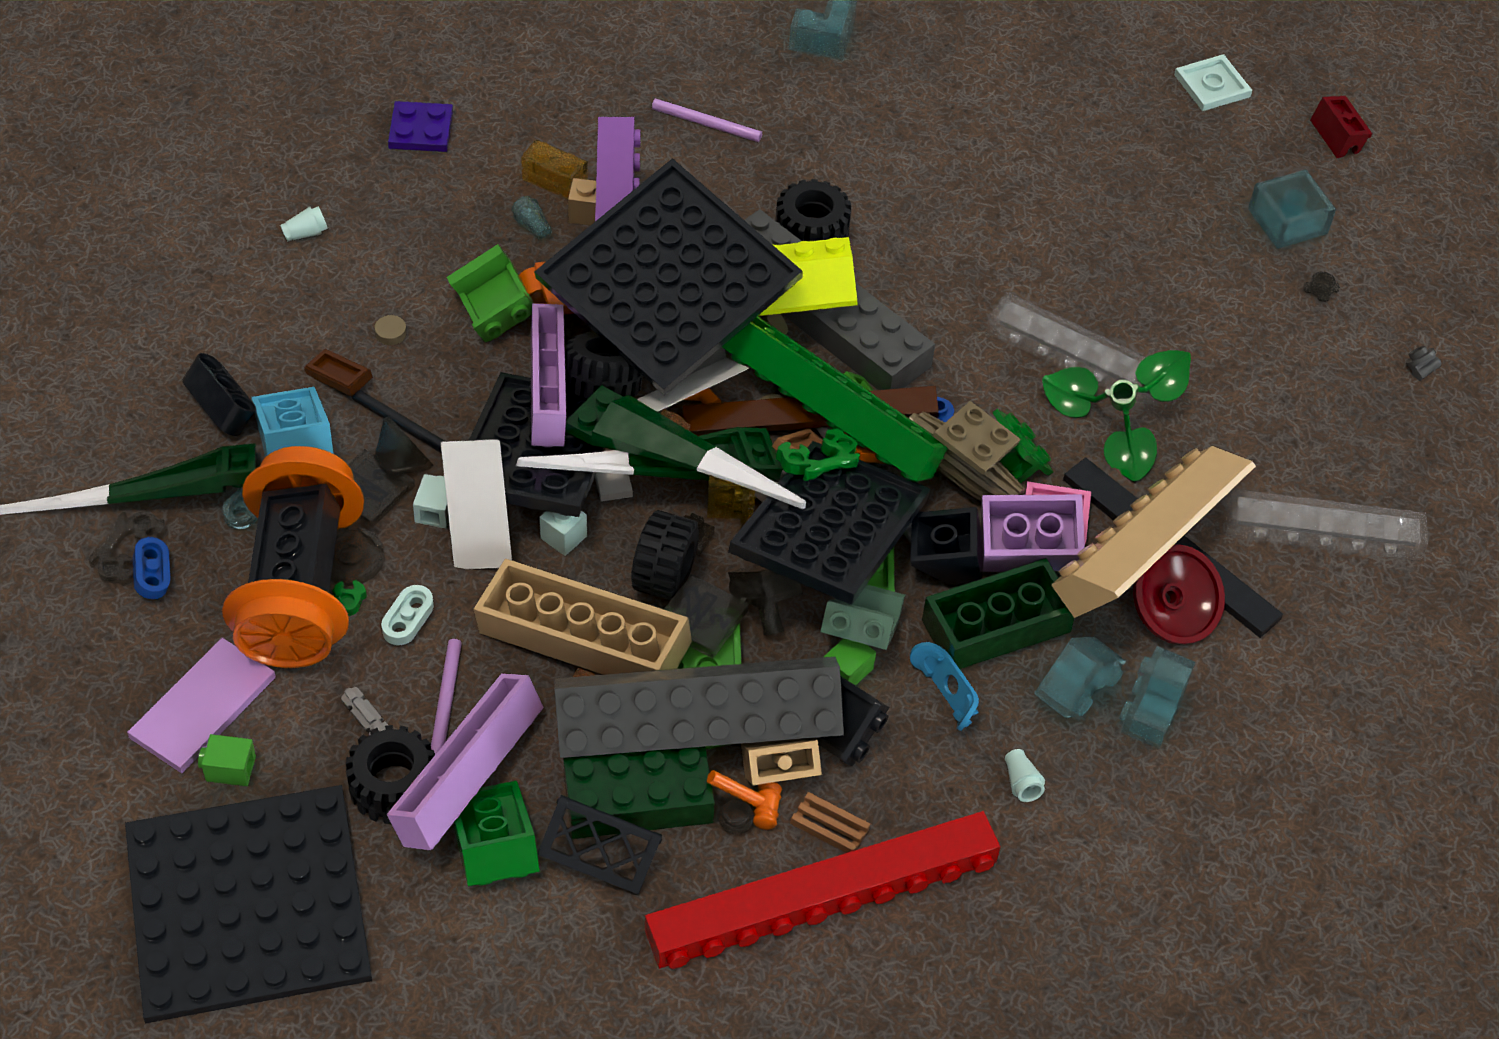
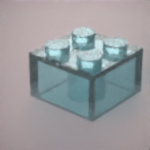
(1291, 208)

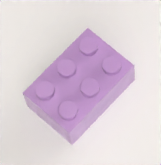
(1029, 529)

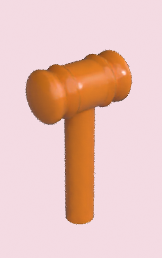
(764, 800)

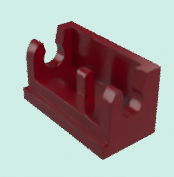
(1340, 125)

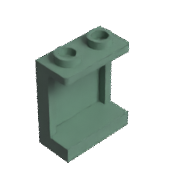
(868, 620)

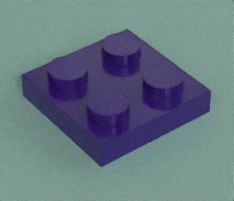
(420, 126)

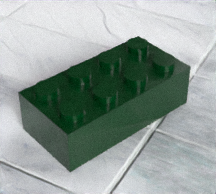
(997, 614)
(641, 787)

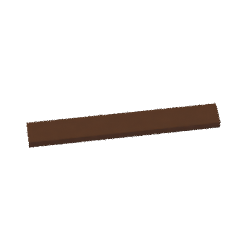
(789, 414)

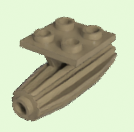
(974, 451)

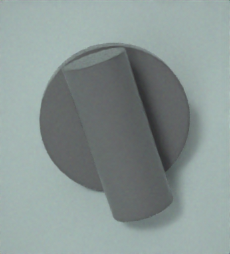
(1423, 362)

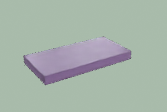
(201, 705)

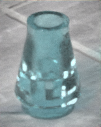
(530, 215)

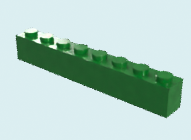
(837, 399)

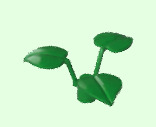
(1130, 451)

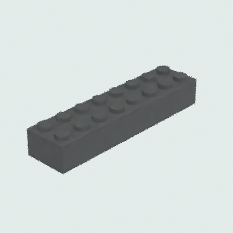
(862, 336)
(698, 707)

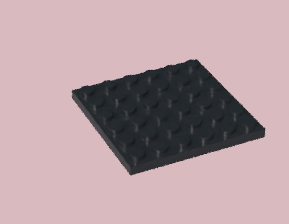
(668, 276)
(245, 903)

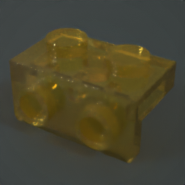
(729, 500)

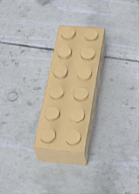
(580, 622)

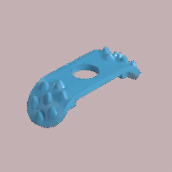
(939, 665)

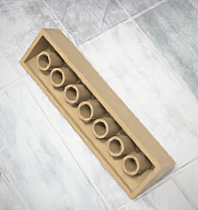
(1149, 529)

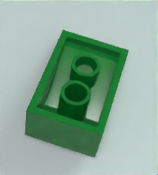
(496, 836)

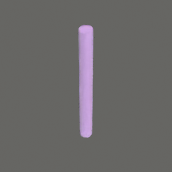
(706, 120)
(446, 694)

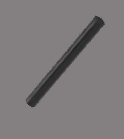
(402, 422)

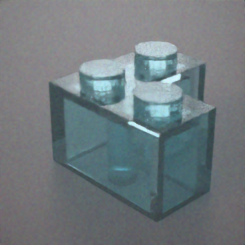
(826, 32)
(1077, 673)
(1158, 696)

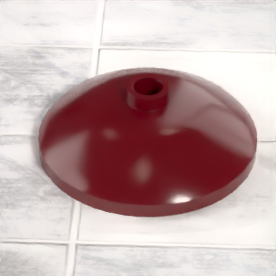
(1194, 594)

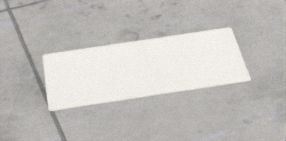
(694, 384)
(476, 503)

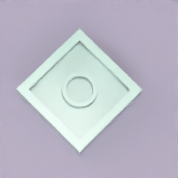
(1213, 82)

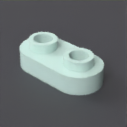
(406, 617)

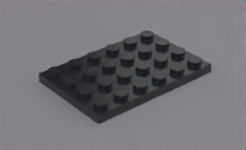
(508, 419)
(840, 535)

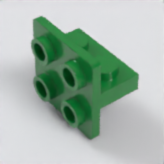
(1025, 456)

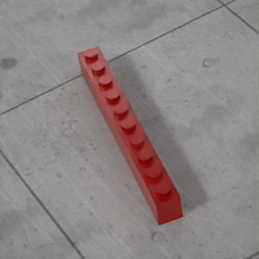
(821, 890)

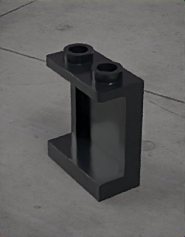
(861, 718)

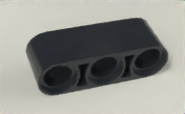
(219, 394)

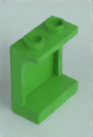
(492, 293)

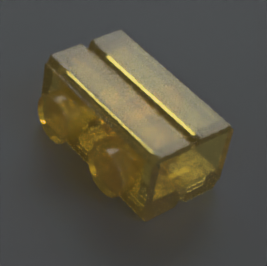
(552, 168)

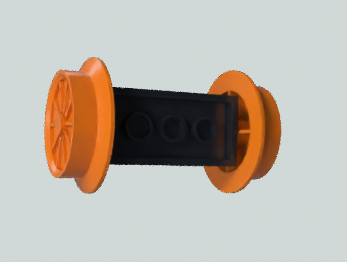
(286, 606)

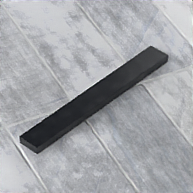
(1114, 500)

